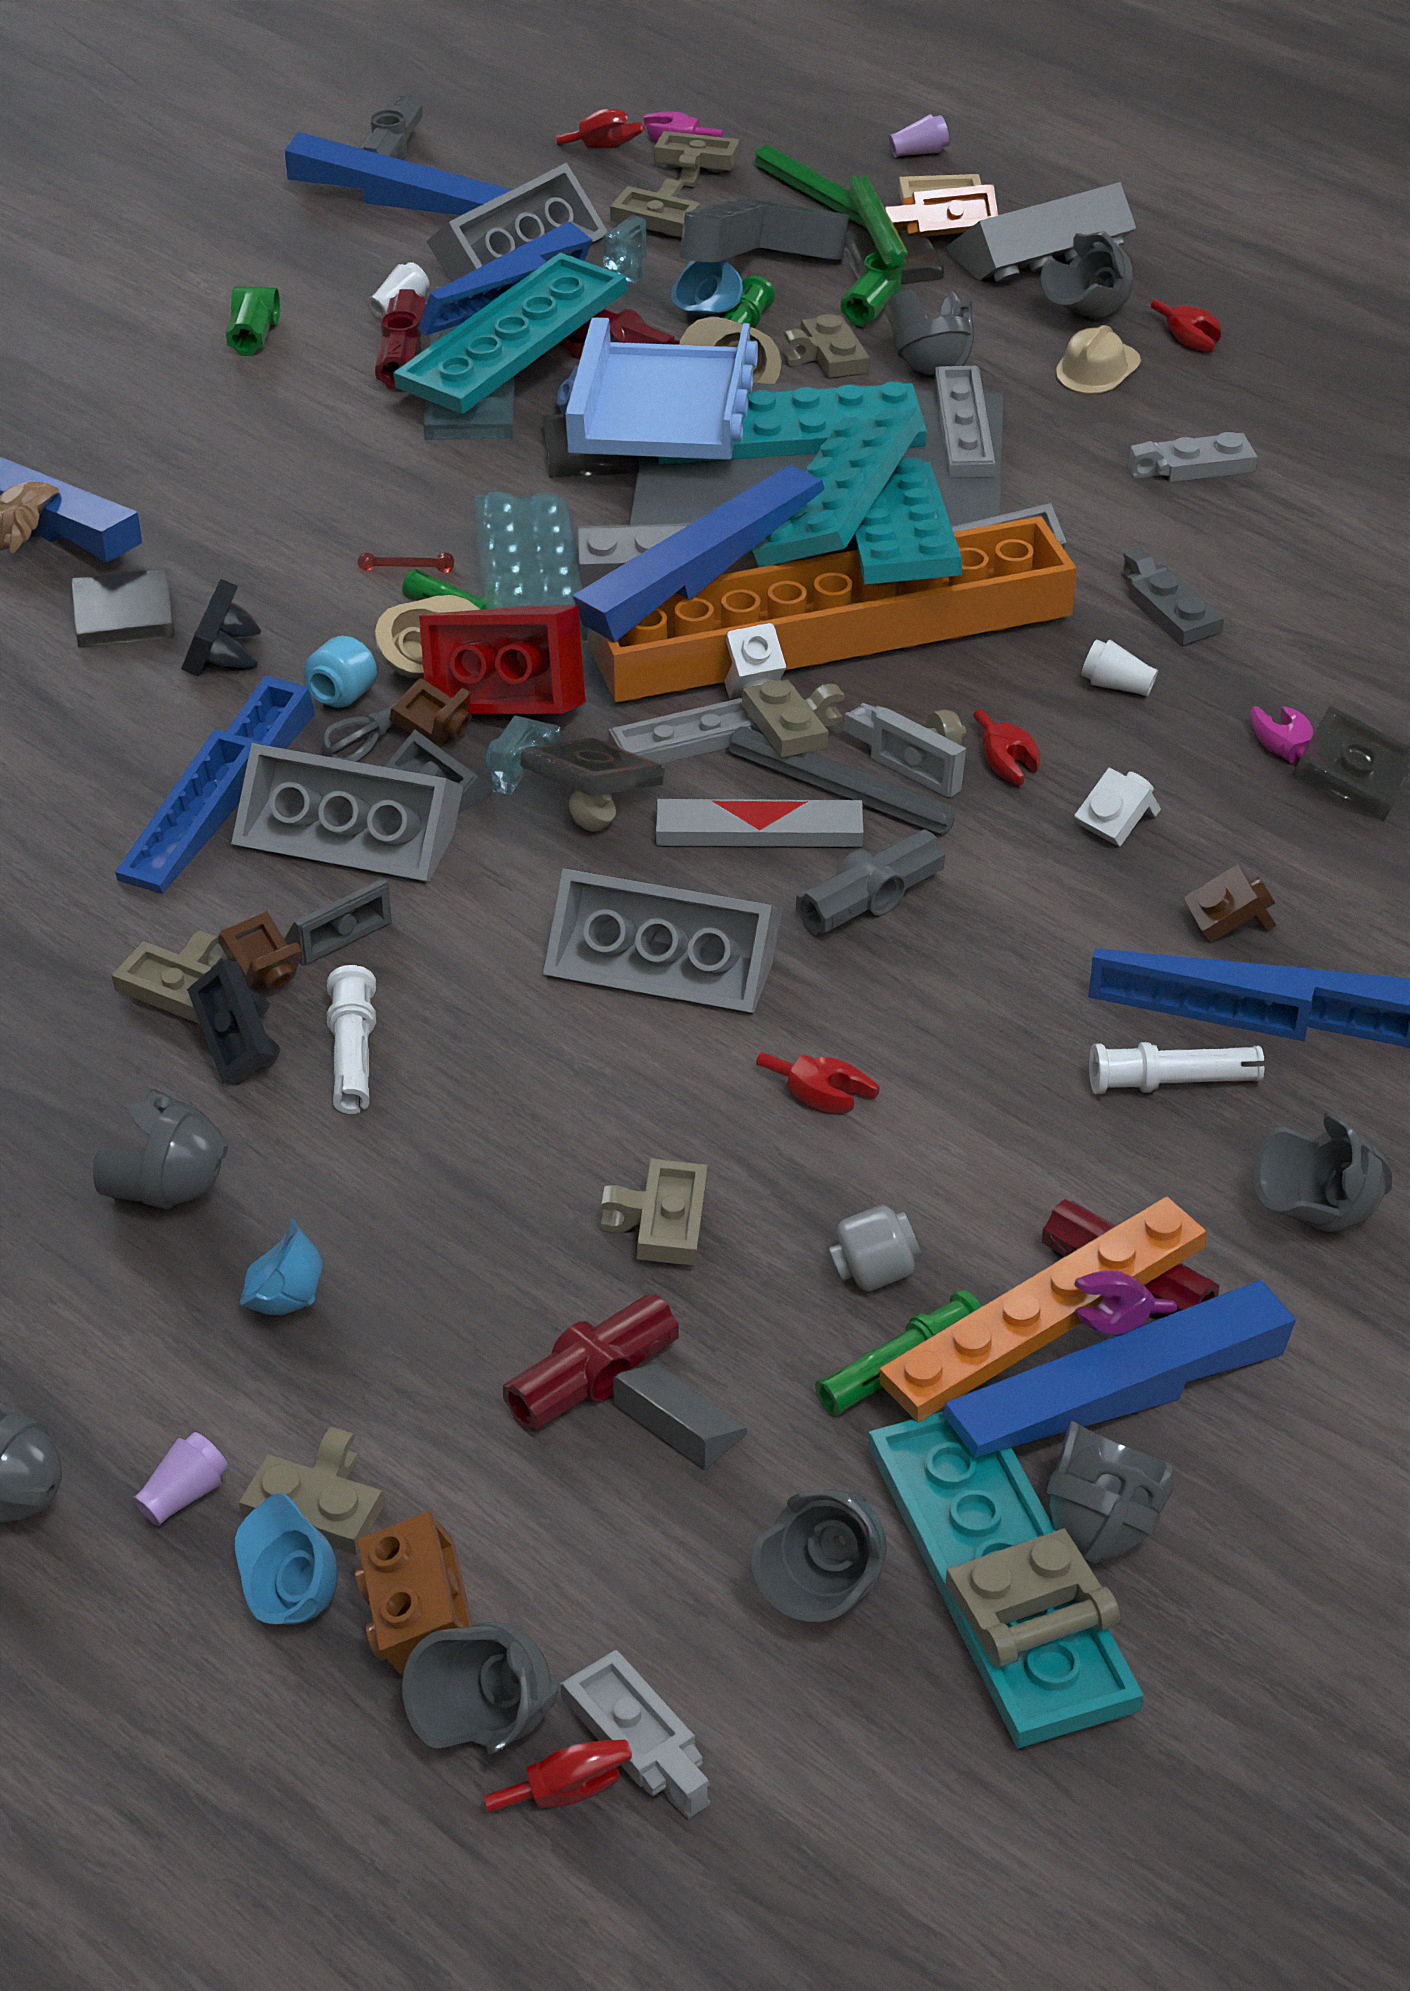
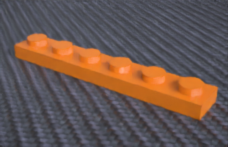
(1036, 1310)

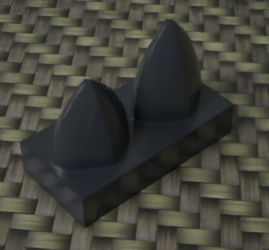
(215, 634)
(232, 1022)

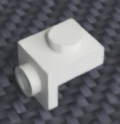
(754, 657)
(1117, 805)

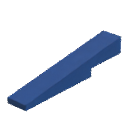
(385, 178)
(472, 292)
(78, 515)
(694, 554)
(214, 784)
(1256, 996)
(1125, 1371)

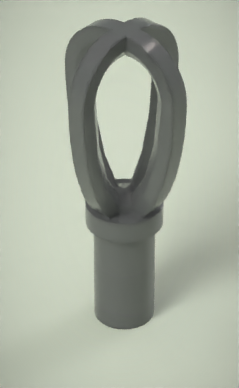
(374, 725)

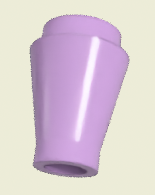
(922, 137)
(182, 1477)

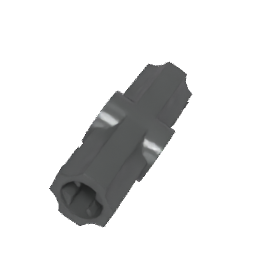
(393, 126)
(870, 882)

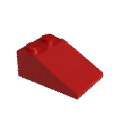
(507, 658)

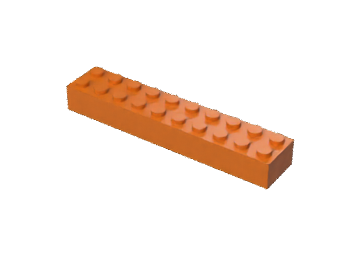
(827, 614)

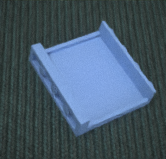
(659, 397)

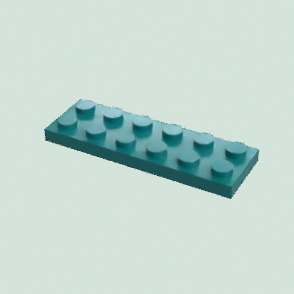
(510, 332)
(805, 418)
(854, 470)
(907, 530)
(977, 1506)

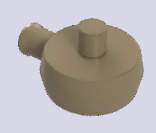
(947, 725)
(592, 811)

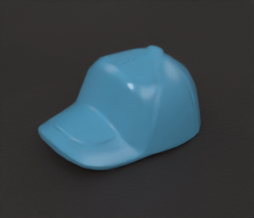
(707, 288)
(284, 1276)
(284, 1563)

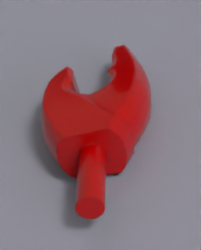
(603, 129)
(1190, 325)
(1005, 744)
(819, 1081)
(566, 1776)

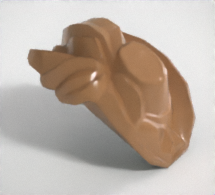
(21, 510)

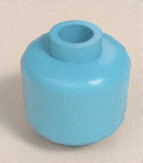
(340, 671)

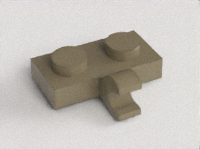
(696, 151)
(662, 210)
(830, 343)
(789, 720)
(164, 976)
(666, 1211)
(322, 1493)

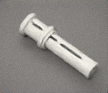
(351, 1021)
(1148, 1067)

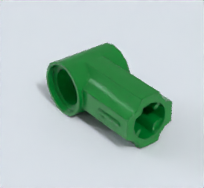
(871, 290)
(252, 315)

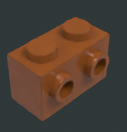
(411, 1585)

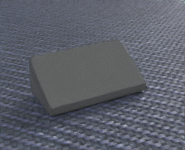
(424, 757)
(341, 921)
(676, 1413)

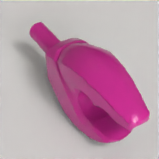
(676, 122)
(1286, 739)

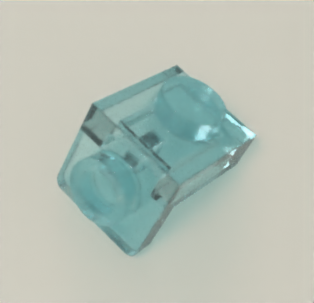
(626, 248)
(505, 753)

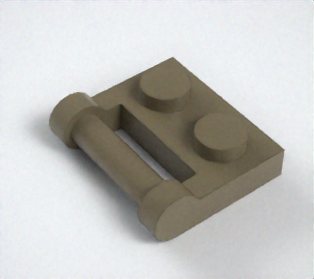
(1023, 1583)

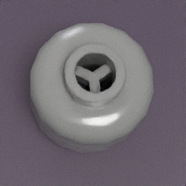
(875, 1248)

